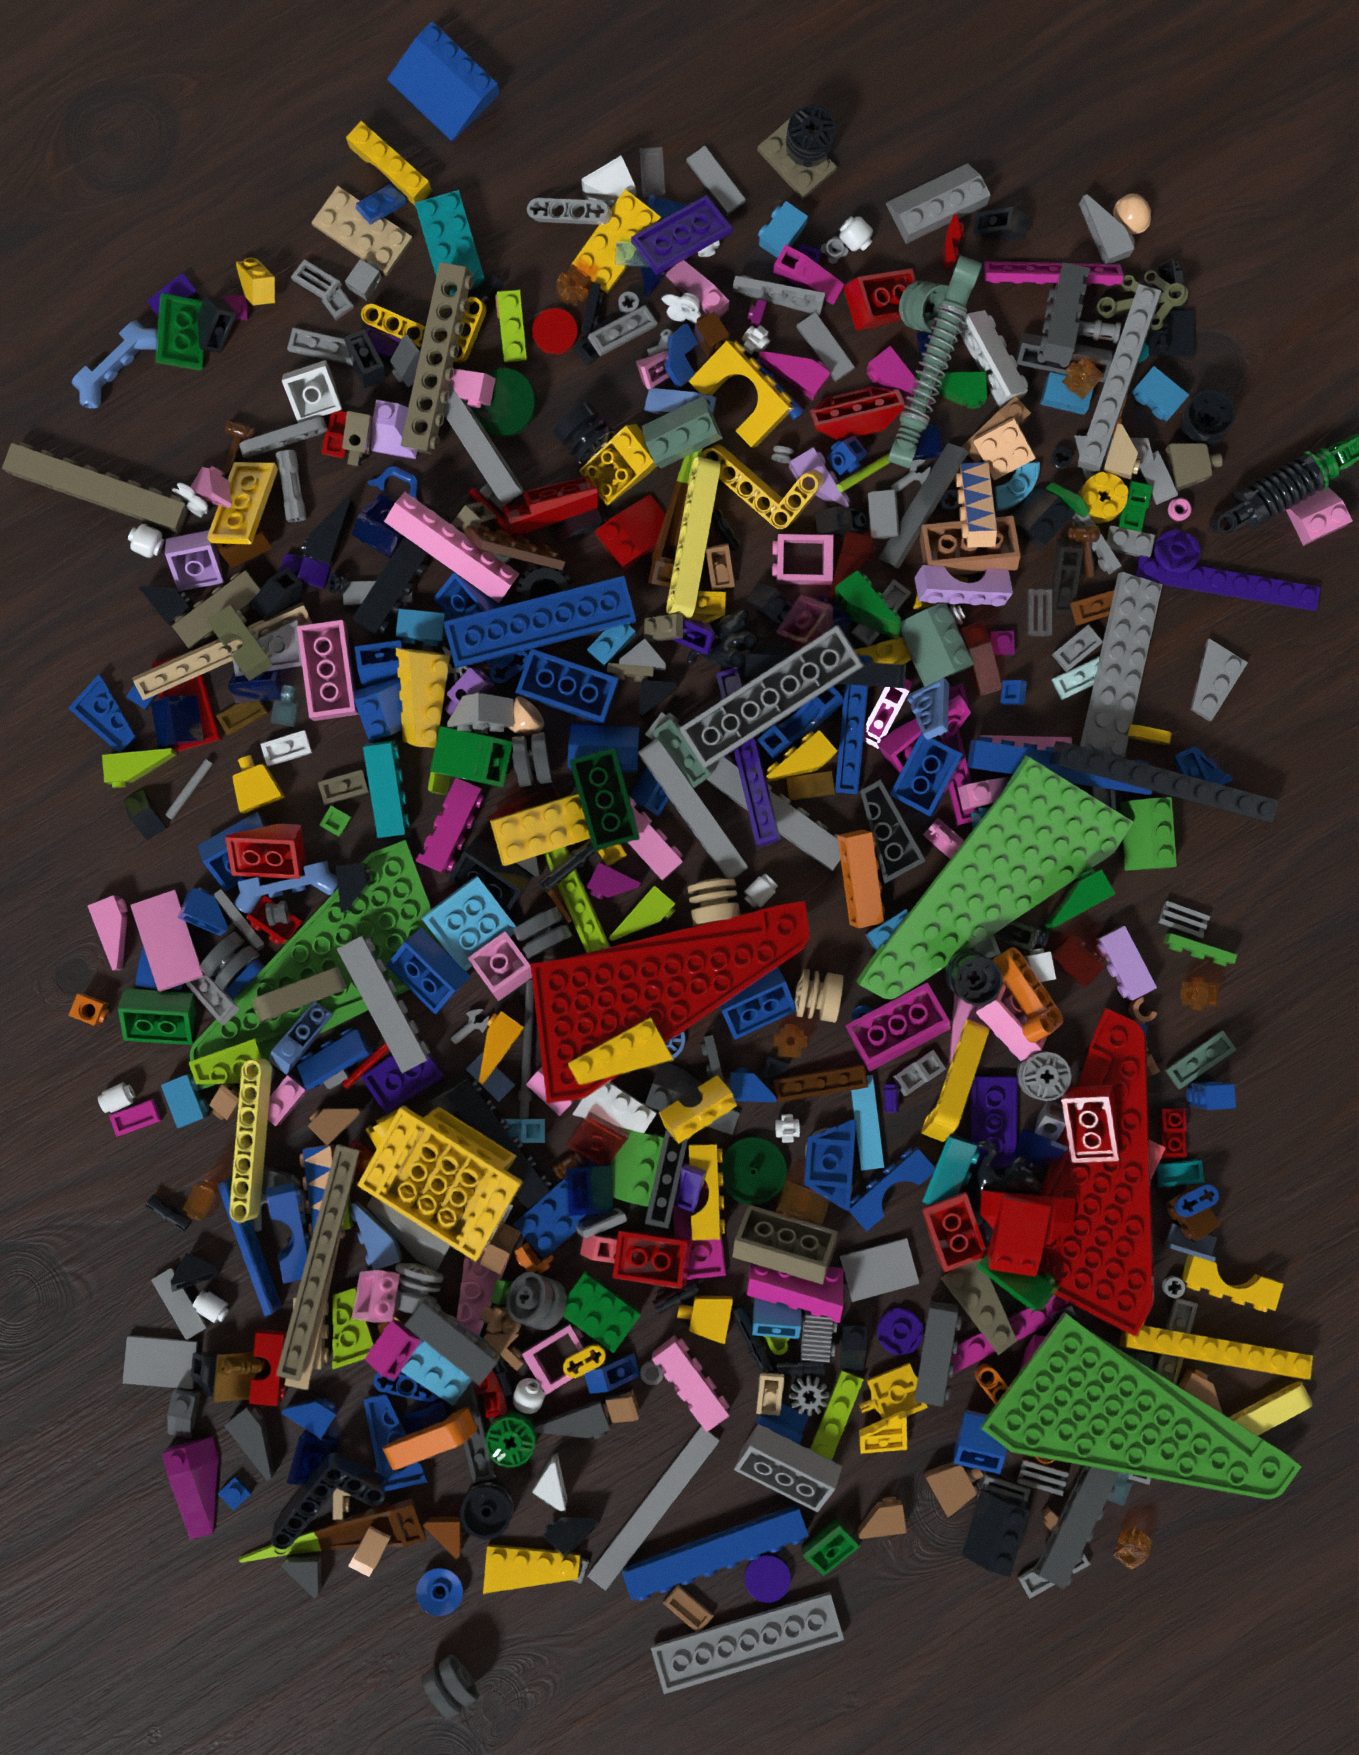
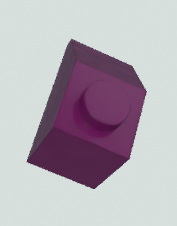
(610, 882)

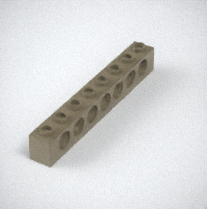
(447, 277)

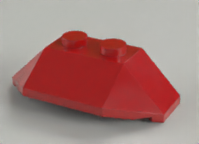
(857, 412)
(1060, 1215)

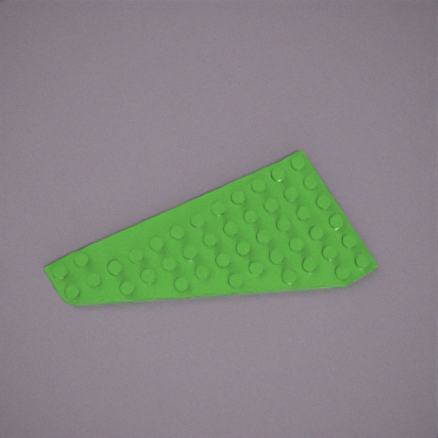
(1017, 856)
(385, 914)
(1109, 1412)

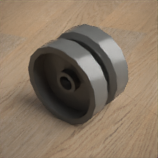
(528, 760)
(542, 932)
(228, 960)
(536, 1301)
(450, 1687)

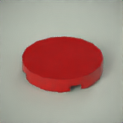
(555, 331)

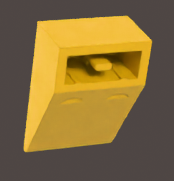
(619, 464)
(808, 758)

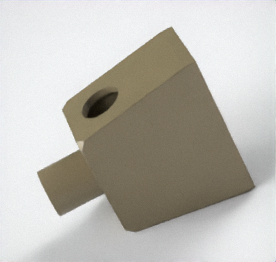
(1190, 464)

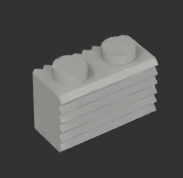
(817, 1338)

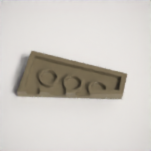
(981, 1303)

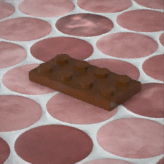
(519, 548)

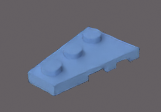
(931, 708)

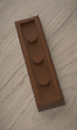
(820, 1083)

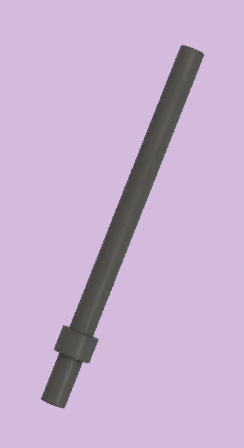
(525, 1094)

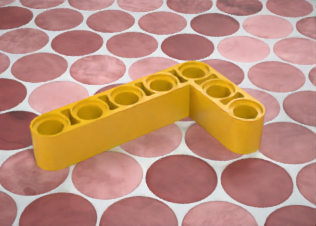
(406, 326)
(761, 489)
(946, 1115)

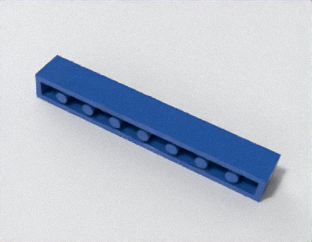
(1008, 757)
(715, 1552)

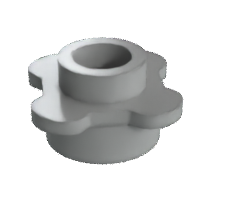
(836, 243)

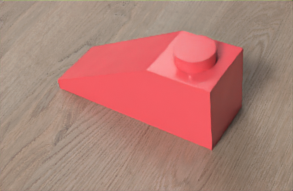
(600, 1247)

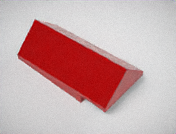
(550, 505)

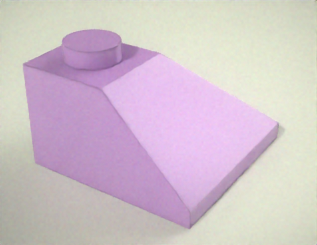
(388, 429)

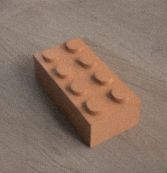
(944, 546)

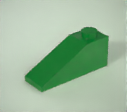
(963, 388)

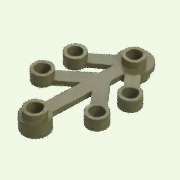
(1166, 297)

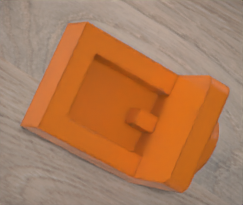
(529, 1259)

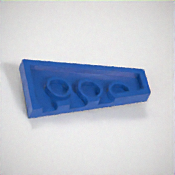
(384, 1428)

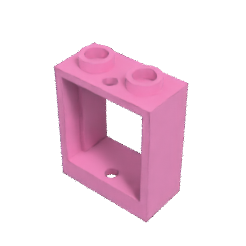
(827, 560)
(371, 1296)
(537, 1367)

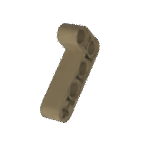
(298, 994)

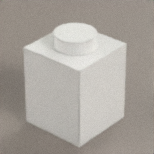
(1041, 964)

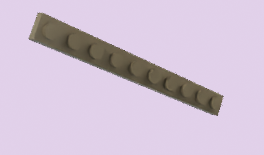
(318, 1262)

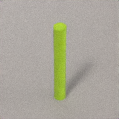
(865, 472)

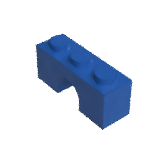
(1211, 1095)

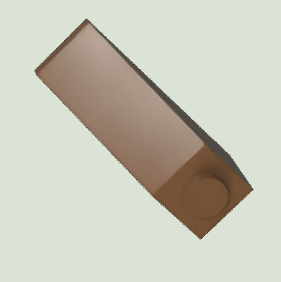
(1012, 409)

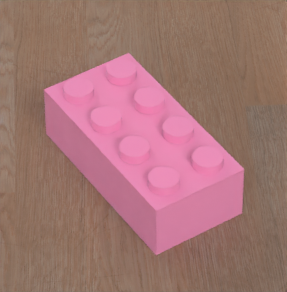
(327, 670)

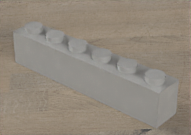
(383, 1003)

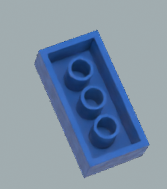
(567, 686)

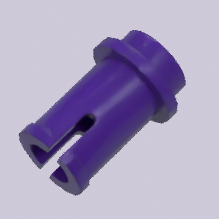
(891, 1097)

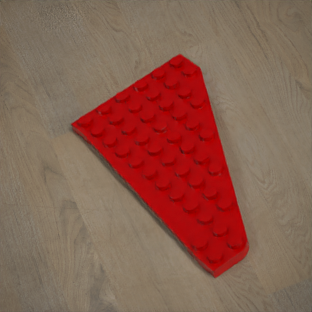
(662, 978)
(1108, 1250)

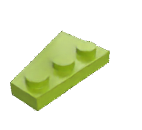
(226, 1064)
(350, 1336)

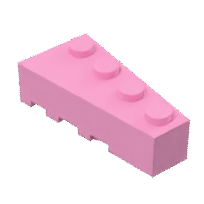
(691, 1383)

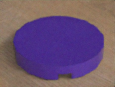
(1177, 551)
(899, 1331)
(767, 1578)

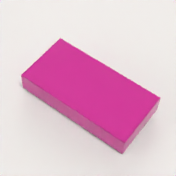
(135, 1117)

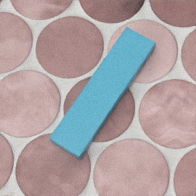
(867, 1127)

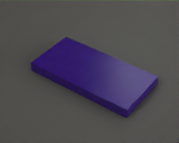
(681, 234)
(994, 1117)

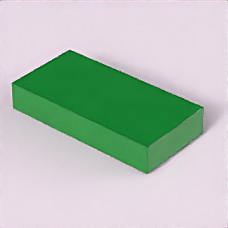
(1071, 499)

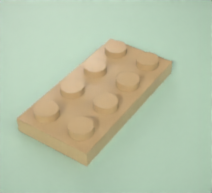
(379, 242)

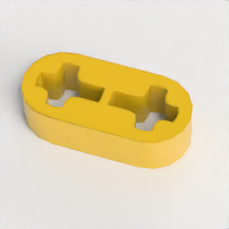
(1149, 734)
(587, 1365)

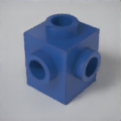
(846, 455)

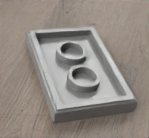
(879, 1269)
(159, 1362)

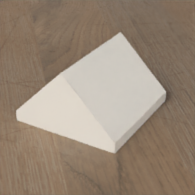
(551, 1485)

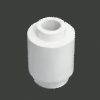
(760, 891)
(116, 1097)
(211, 1306)

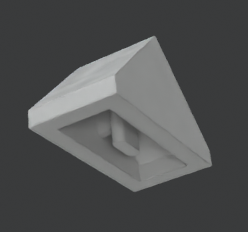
(643, 655)

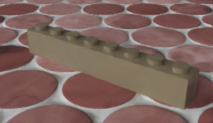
(95, 487)

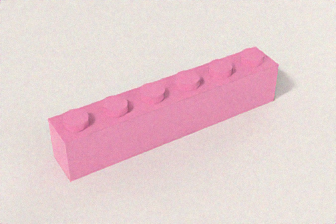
(451, 547)

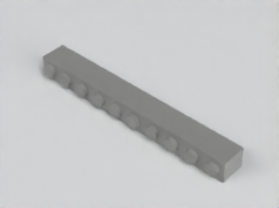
(791, 823)

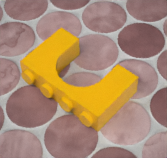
(771, 404)

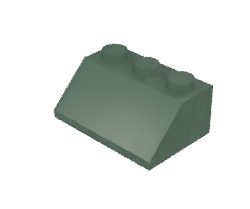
(681, 432)
(935, 644)

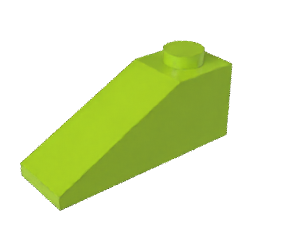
(131, 766)
(648, 912)

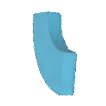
(1018, 487)

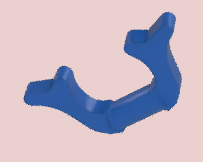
(399, 473)

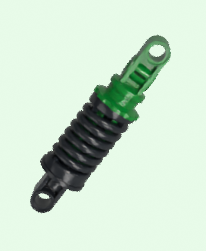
(1286, 486)

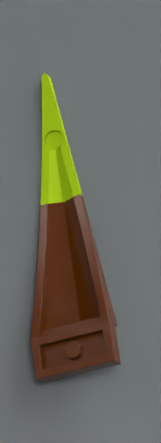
(667, 542)
(396, 1520)

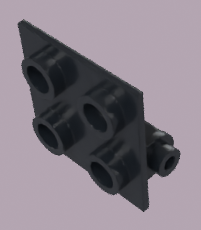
(1175, 335)

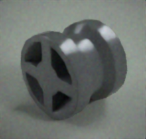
(277, 913)

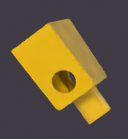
(255, 786)
(708, 1316)

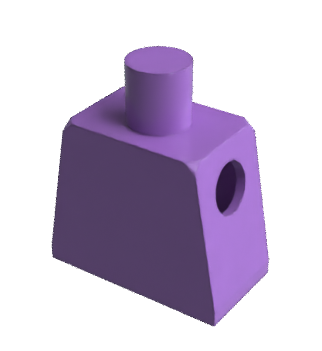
(471, 682)

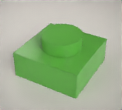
(335, 821)
(500, 1291)

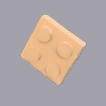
(1004, 448)

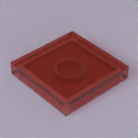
(597, 1139)

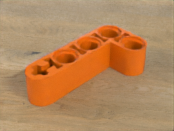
(1030, 995)
(431, 1440)

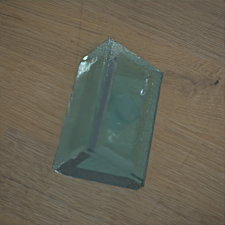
(629, 256)

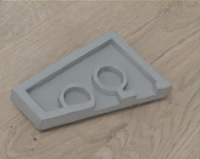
(1216, 678)

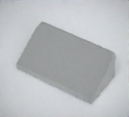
(883, 514)

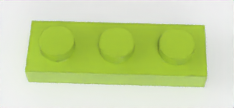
(512, 325)

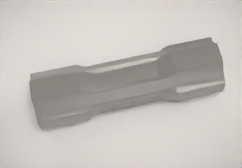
(293, 500)

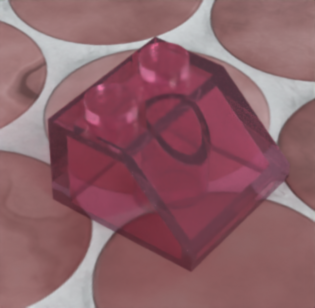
(806, 622)

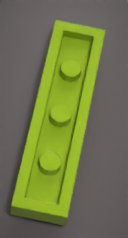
(836, 1414)

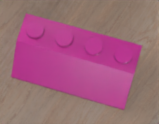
(898, 1027)

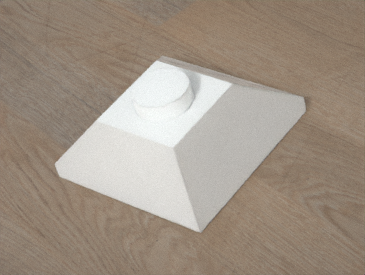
(608, 182)

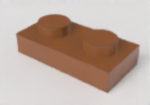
(1092, 607)

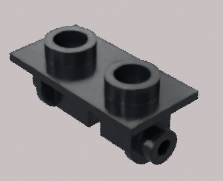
(1172, 273)

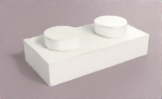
(286, 748)

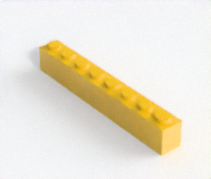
(1219, 1352)

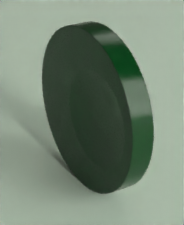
(511, 404)
(753, 1170)

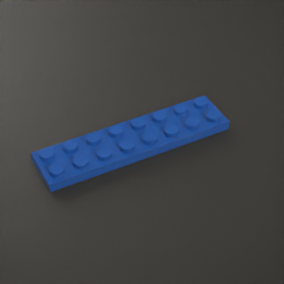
(539, 622)

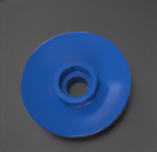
(439, 1603)

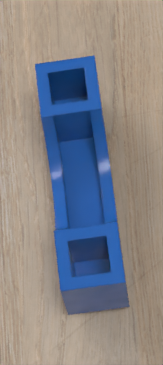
(784, 736)
(912, 1168)
(283, 1206)

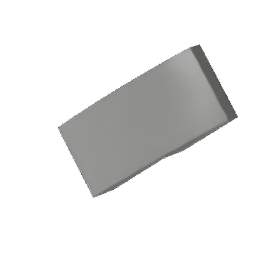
(1158, 476)

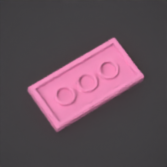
(166, 941)

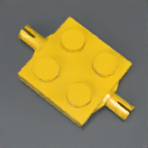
(893, 1392)

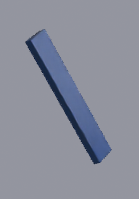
(851, 737)
(252, 1255)

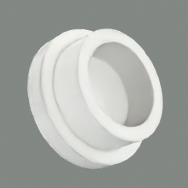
(957, 614)

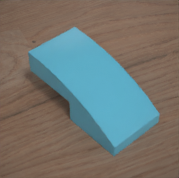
(528, 1130)

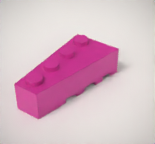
(451, 826)
(798, 1292)

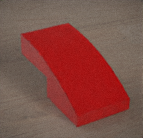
(334, 436)

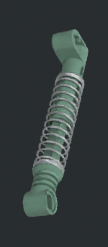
(951, 311)

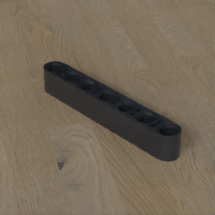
(870, 675)

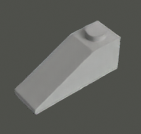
(1108, 233)

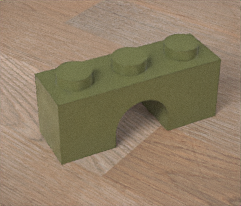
(230, 627)

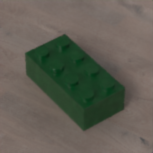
(604, 799)

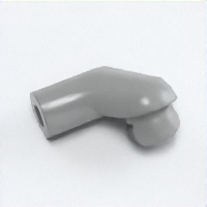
(662, 346)

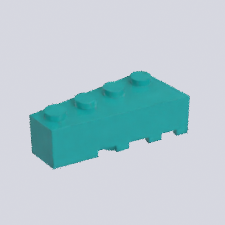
(385, 787)

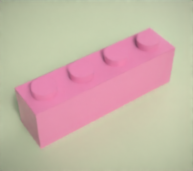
(653, 848)

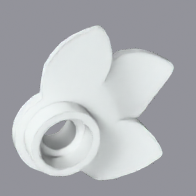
(682, 307)
(195, 503)

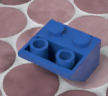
(377, 662)
(976, 1447)

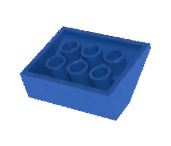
(443, 82)

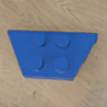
(831, 1163)

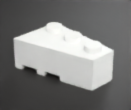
(617, 1108)

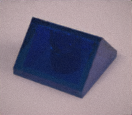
(261, 688)
(177, 721)
(309, 1455)

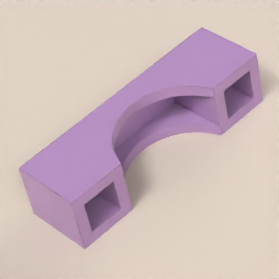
(937, 585)

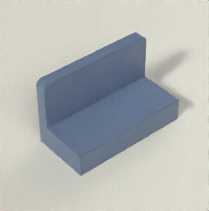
(1202, 1248)

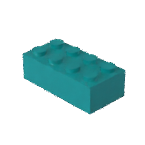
(449, 235)

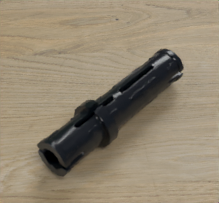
(576, 859)
(753, 1342)

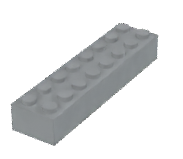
(771, 696)

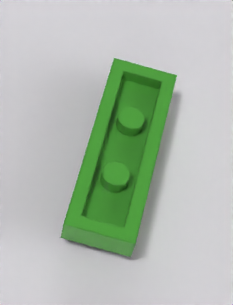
(1199, 950)

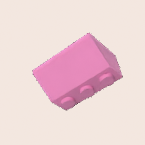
(1006, 1021)

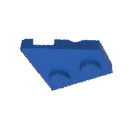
(1195, 764)

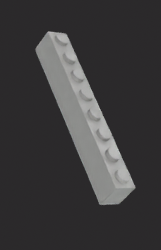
(1119, 378)

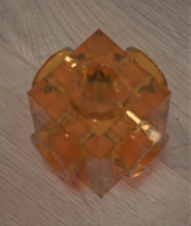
(573, 285)
(1082, 377)
(1199, 993)
(794, 1049)
(1132, 1547)

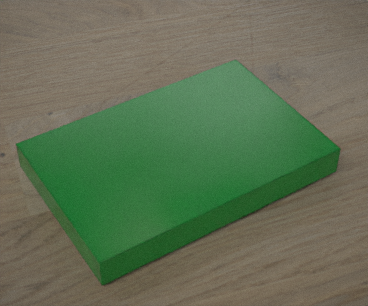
(178, 332)

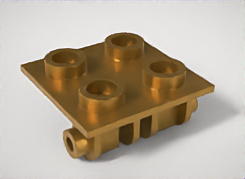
(235, 1376)

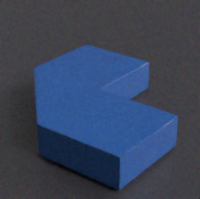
(677, 365)

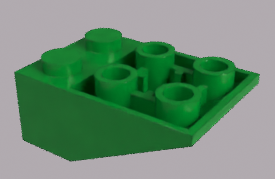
(866, 605)
(471, 756)

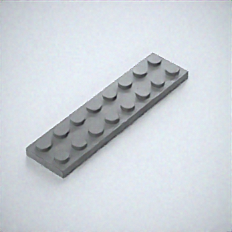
(1121, 664)
(747, 1642)

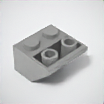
(482, 714)

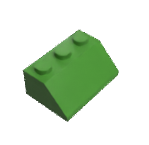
(1151, 836)
(635, 1167)

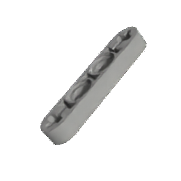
(568, 214)
(283, 437)

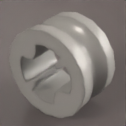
(628, 295)
(782, 454)
(1178, 1291)

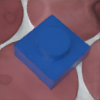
(1013, 692)
(136, 698)
(235, 1492)

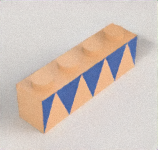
(977, 505)
(317, 1166)

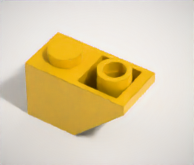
(256, 281)

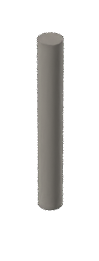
(189, 788)

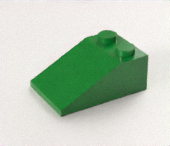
(1080, 896)

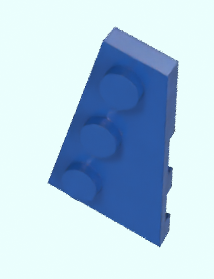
(103, 715)

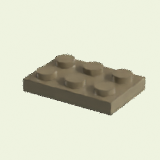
(799, 178)

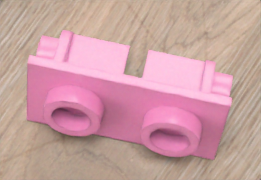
(943, 838)

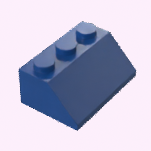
(596, 738)
(927, 775)
(215, 853)
(428, 970)
(758, 1005)
(333, 1058)

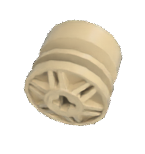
(713, 901)
(819, 995)

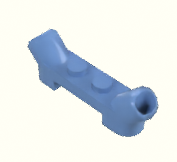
(90, 382)
(253, 889)

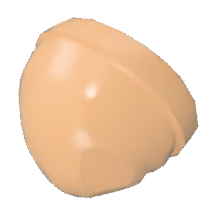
(1133, 213)
(526, 717)

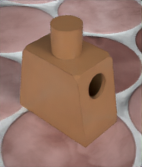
(952, 1485)

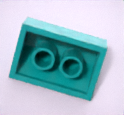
(952, 1169)

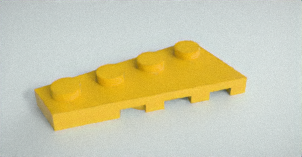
(629, 1051)

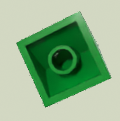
(829, 1547)

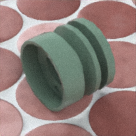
(920, 304)

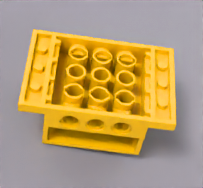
(443, 1178)

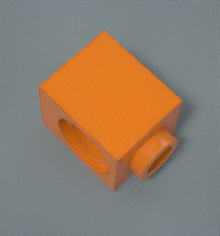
(80, 1006)

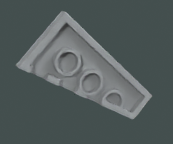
(787, 296)

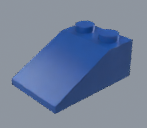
(380, 708)

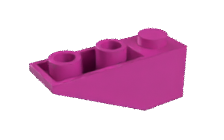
(807, 274)

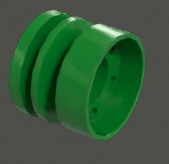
(501, 1429)

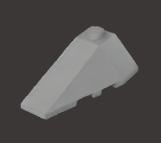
(418, 1241)

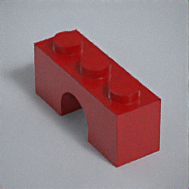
(268, 1389)

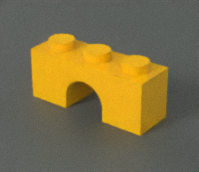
(685, 1121)

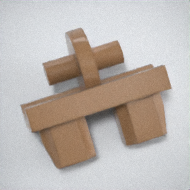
(499, 1320)

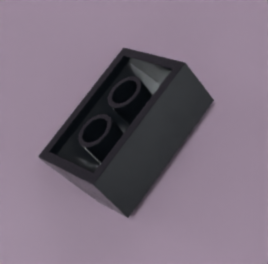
(502, 881)
(996, 1531)

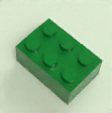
(600, 1311)

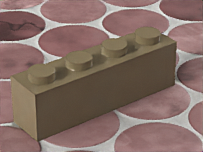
(238, 593)

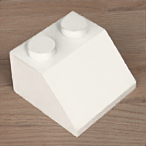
(311, 391)

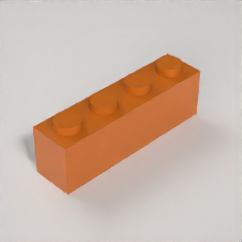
(861, 878)

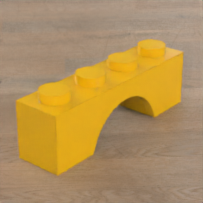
(388, 161)
(707, 1222)
(1259, 1290)

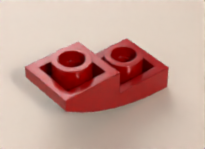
(952, 237)
(1173, 1133)
(493, 1396)

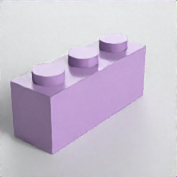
(1125, 963)

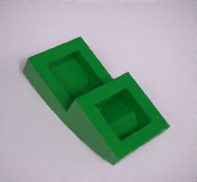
(1134, 511)

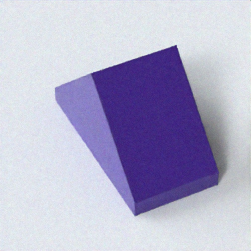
(697, 635)

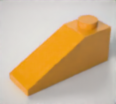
(499, 1039)

